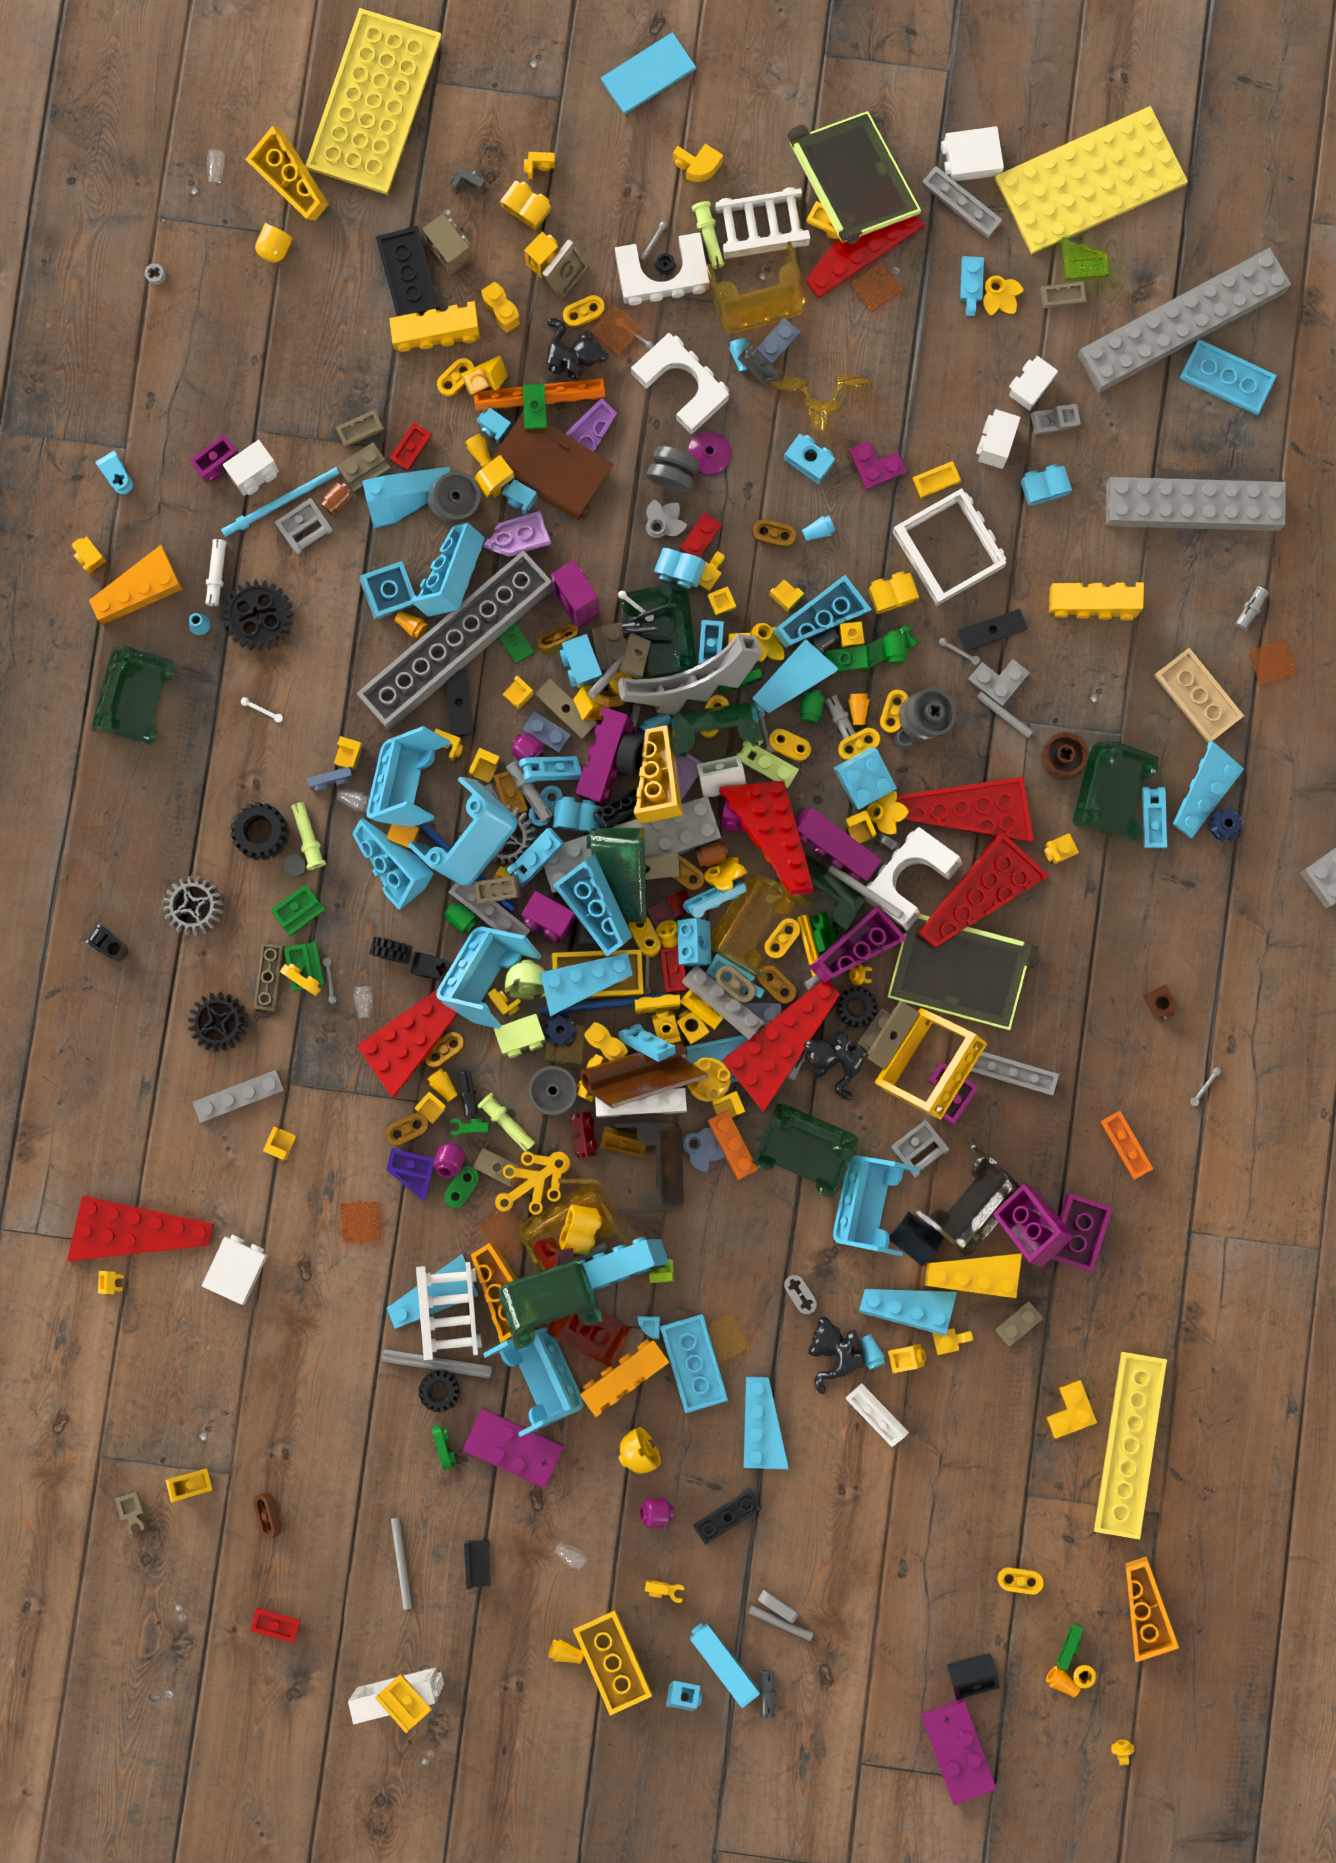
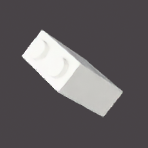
(972, 154)
(235, 1269)

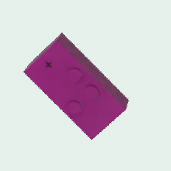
(575, 594)
(498, 1443)
(958, 1751)

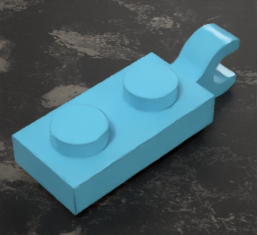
(971, 282)
(720, 961)

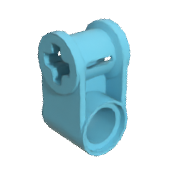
(114, 471)

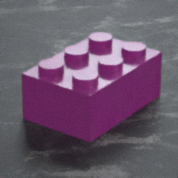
(549, 917)
(1033, 1225)
(1088, 1225)

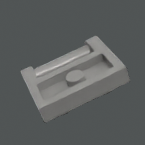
(300, 520)
(915, 1142)

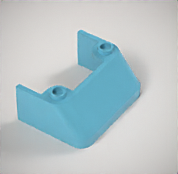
(398, 777)
(478, 843)
(476, 969)
(863, 1203)
(546, 1377)

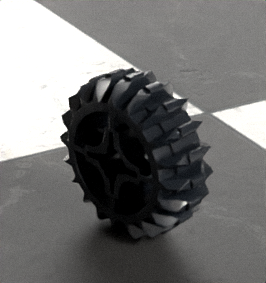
(228, 1038)

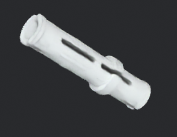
(215, 574)

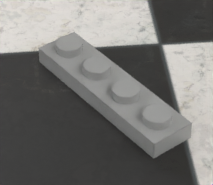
(961, 202)
(489, 912)
(722, 1002)
(1016, 1073)
(238, 1096)

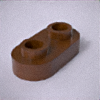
(267, 1515)

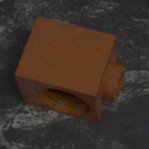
(1151, 999)

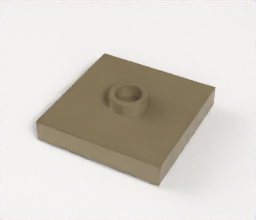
(565, 269)

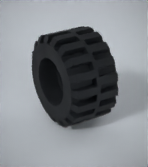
(246, 818)

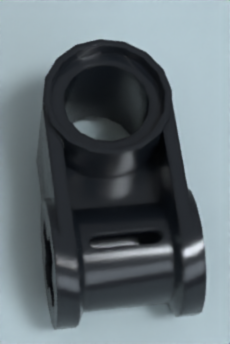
(103, 941)
(428, 966)

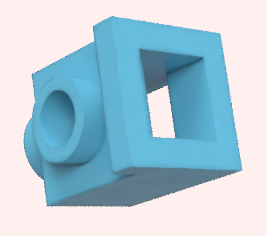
(494, 425)
(519, 496)
(693, 1694)

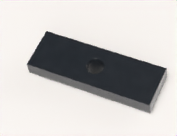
(1005, 626)
(460, 717)
(617, 811)
(740, 1509)

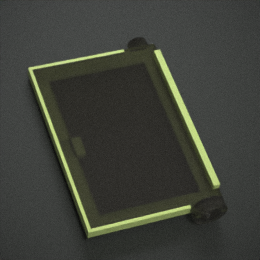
(854, 176)
(966, 976)

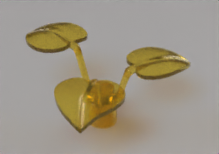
(818, 408)

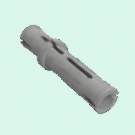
(529, 792)

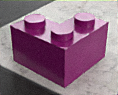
(961, 1099)

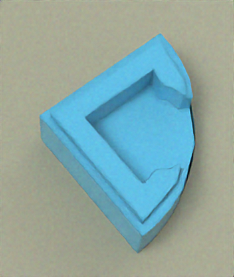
(650, 1325)

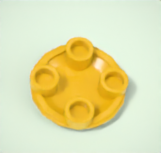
(715, 1085)

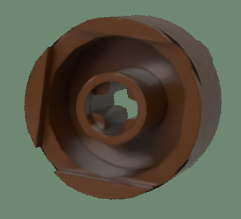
(1064, 743)

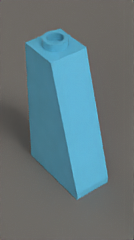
(798, 673)
(724, 1664)

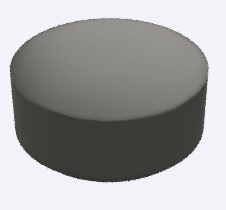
(888, 842)
(294, 865)

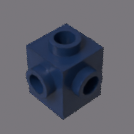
(1218, 826)
(560, 1039)

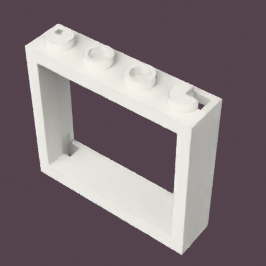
(918, 563)
(365, 1706)

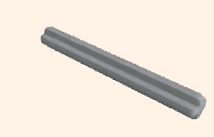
(437, 1364)

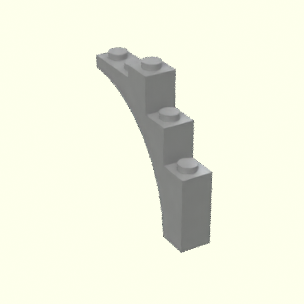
(698, 683)

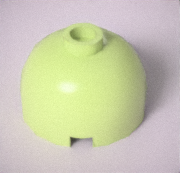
(525, 980)

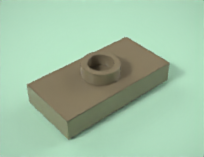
(1063, 295)
(359, 428)
(635, 656)
(497, 889)
(493, 1166)

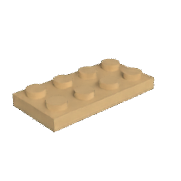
(1198, 695)

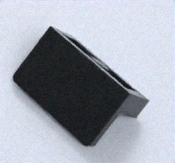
(916, 1238)
(477, 1563)
(973, 1676)

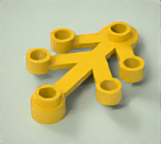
(535, 1179)

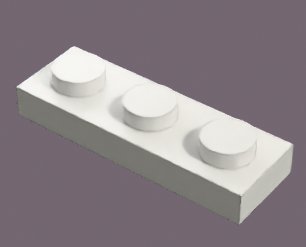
(876, 1415)

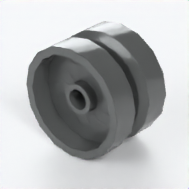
(673, 469)
(458, 485)
(927, 714)
(543, 1081)

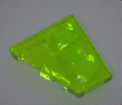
(1082, 261)

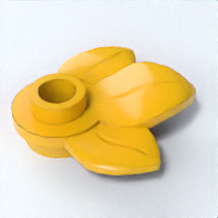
(1002, 298)
(770, 644)
(889, 813)
(724, 873)

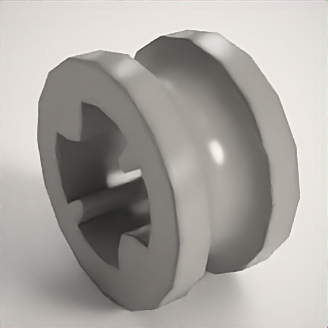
(155, 280)

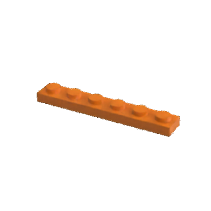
(554, 392)

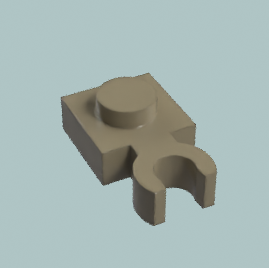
(129, 1508)

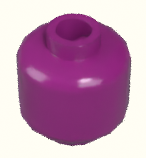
(527, 746)
(449, 1160)
(656, 1513)

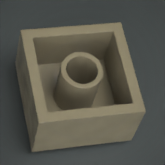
(447, 244)

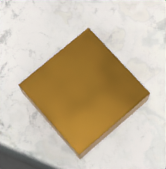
(609, 699)

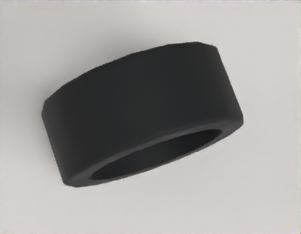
(630, 754)

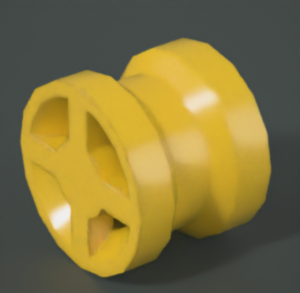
(668, 933)

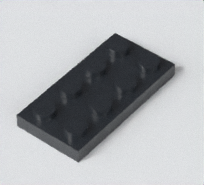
(407, 271)

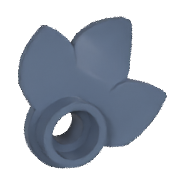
(706, 1150)

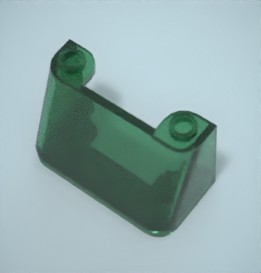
(675, 622)
(131, 695)
(741, 715)
(1112, 789)
(623, 864)
(848, 900)
(806, 1148)
(548, 1298)

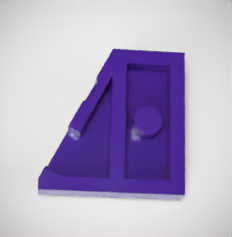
(411, 1170)

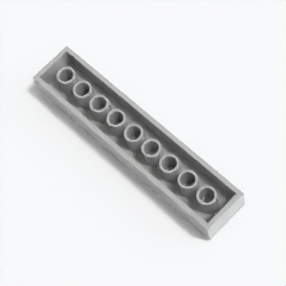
(1183, 320)
(455, 640)

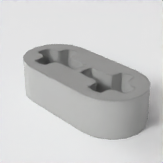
(796, 1297)
(778, 1606)

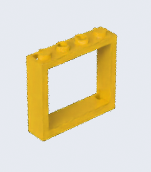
(953, 1076)

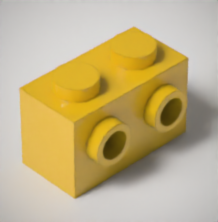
(541, 253)

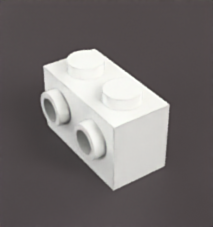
(1032, 383)
(720, 773)

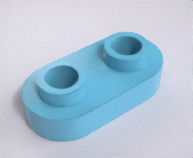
(550, 804)

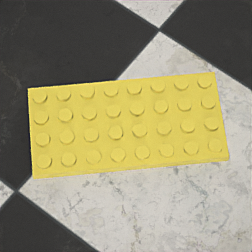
(373, 101)
(1091, 180)

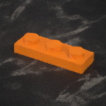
(732, 1144)
(1126, 1145)

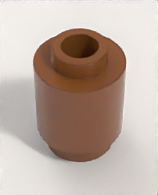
(336, 498)
(712, 854)

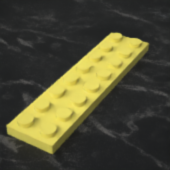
(1130, 1445)

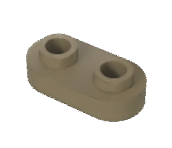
(734, 986)

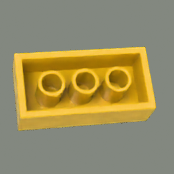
(626, 988)
(613, 1662)

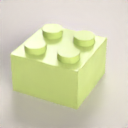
(520, 1036)

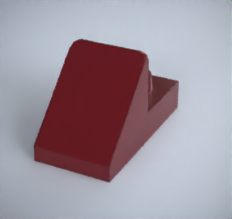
(668, 909)
(550, 1253)

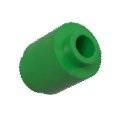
(896, 647)
(812, 706)
(461, 917)

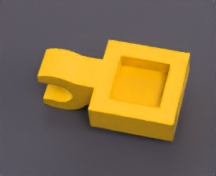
(711, 574)
(950, 1342)
(657, 1588)

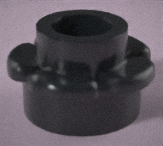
(665, 258)

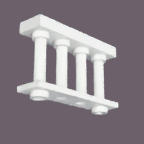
(756, 244)
(429, 1323)

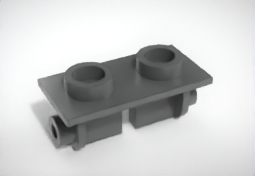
(758, 365)

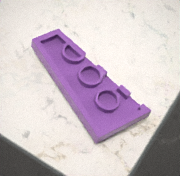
(593, 425)

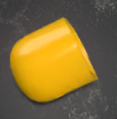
(272, 243)

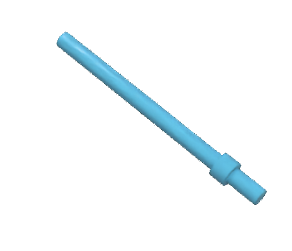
(243, 522)

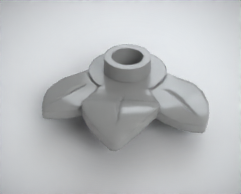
(666, 517)

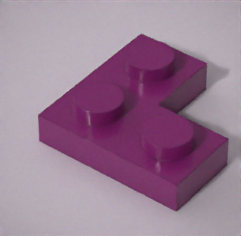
(875, 471)

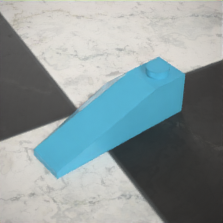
(399, 494)
(398, 868)

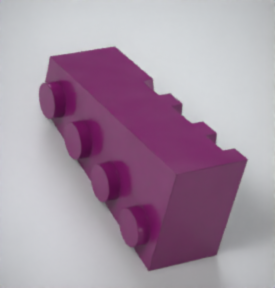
(602, 768)
(835, 844)
(863, 941)

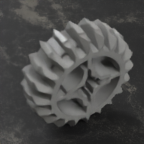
(515, 839)
(202, 902)

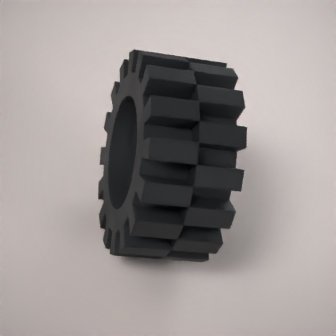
(390, 950)
(860, 993)
(425, 1388)

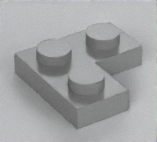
(999, 686)

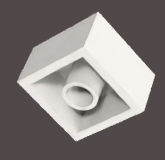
(999, 438)
(251, 468)

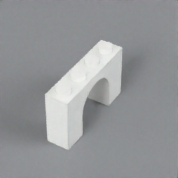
(638, 287)
(670, 355)
(918, 849)
(666, 1102)

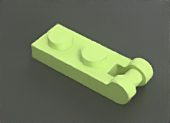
(767, 764)

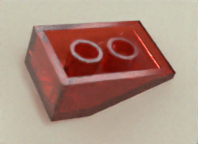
(597, 1341)

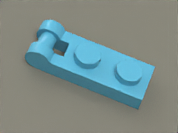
(550, 768)
(1154, 818)
(536, 856)
(712, 899)
(646, 1043)

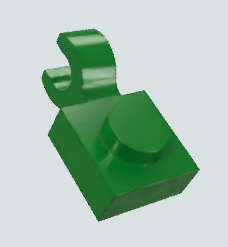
(824, 935)
(475, 1126)

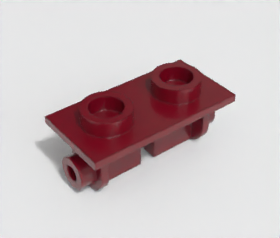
(586, 1144)

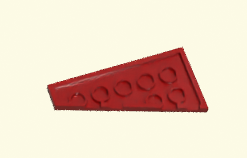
(846, 260)
(974, 808)
(771, 825)
(990, 883)
(406, 1042)
(773, 1051)
(121, 1229)

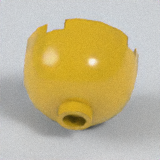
(638, 1453)

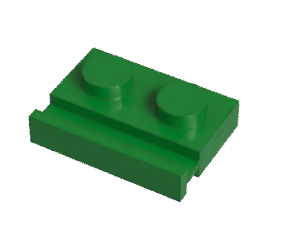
(297, 910)
(306, 959)

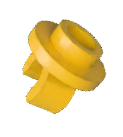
(857, 975)
(1122, 1749)

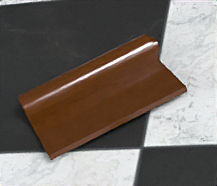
(554, 466)
(639, 1076)

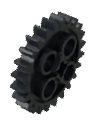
(252, 596)

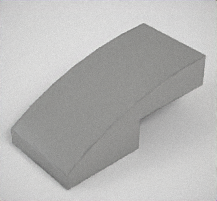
(1055, 419)

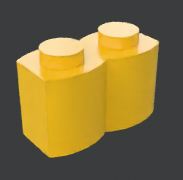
(526, 205)
(503, 309)
(893, 592)
(601, 1039)
(580, 1229)

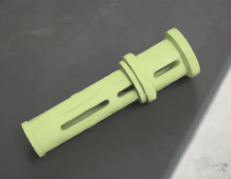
(706, 225)
(310, 845)
(499, 1115)

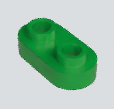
(460, 1186)
(446, 1456)

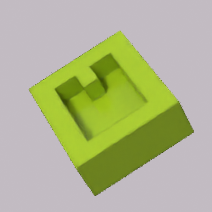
(662, 1274)

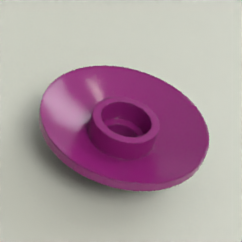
(714, 462)

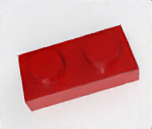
(410, 446)
(701, 536)
(672, 971)
(275, 1625)

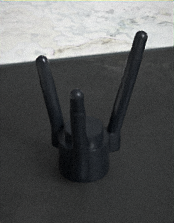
(635, 627)

